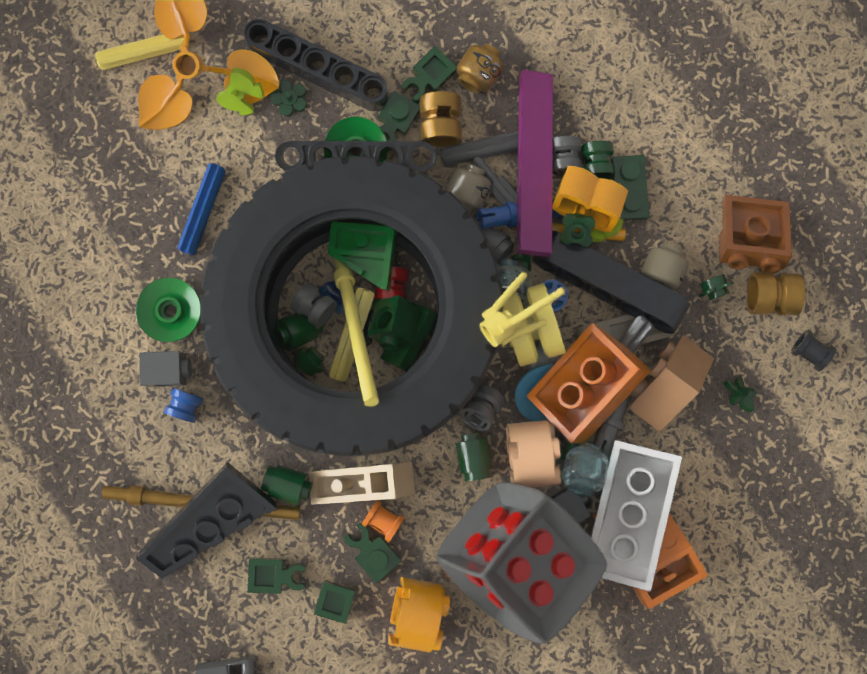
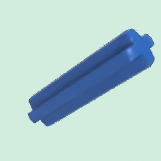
(201, 209)

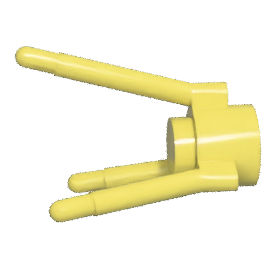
(500, 326)

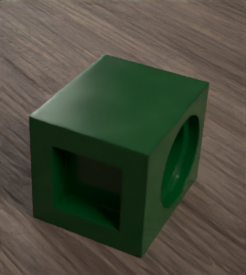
(394, 323)

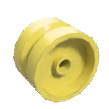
(549, 334)

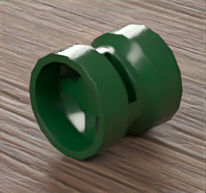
(598, 157)

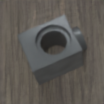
(164, 368)

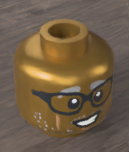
(479, 68)

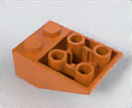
(676, 567)

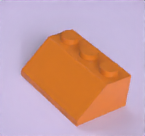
(588, 384)

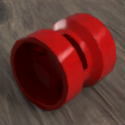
(399, 277)

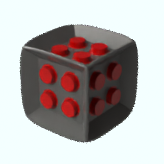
(523, 560)

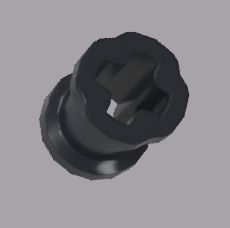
(813, 350)

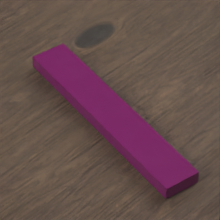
(535, 164)

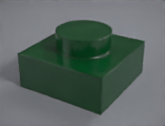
(334, 602)

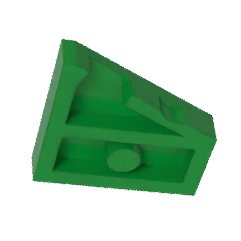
(365, 250)

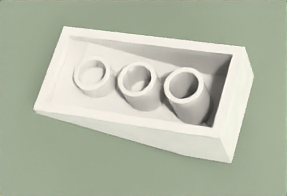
(635, 512)

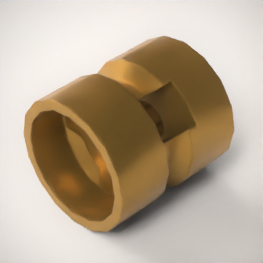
(440, 114)
(780, 294)

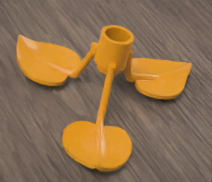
(164, 102)

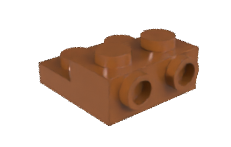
(755, 233)

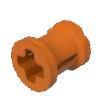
(383, 520)

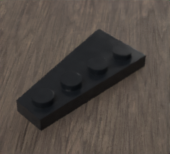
(214, 512)

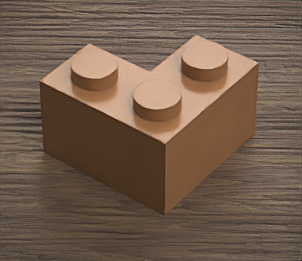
(672, 383)

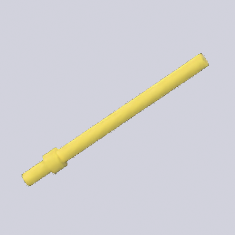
(345, 281)

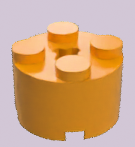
(418, 615)

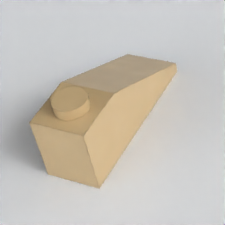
(362, 483)

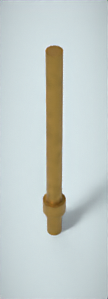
(139, 495)

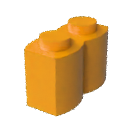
(592, 196)

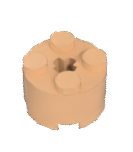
(533, 454)

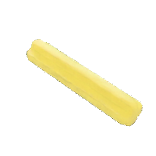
(137, 51)
(344, 354)

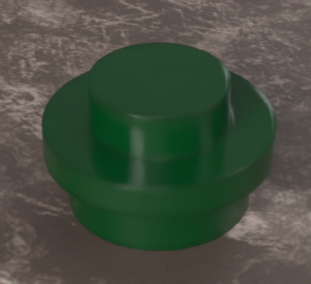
(310, 360)

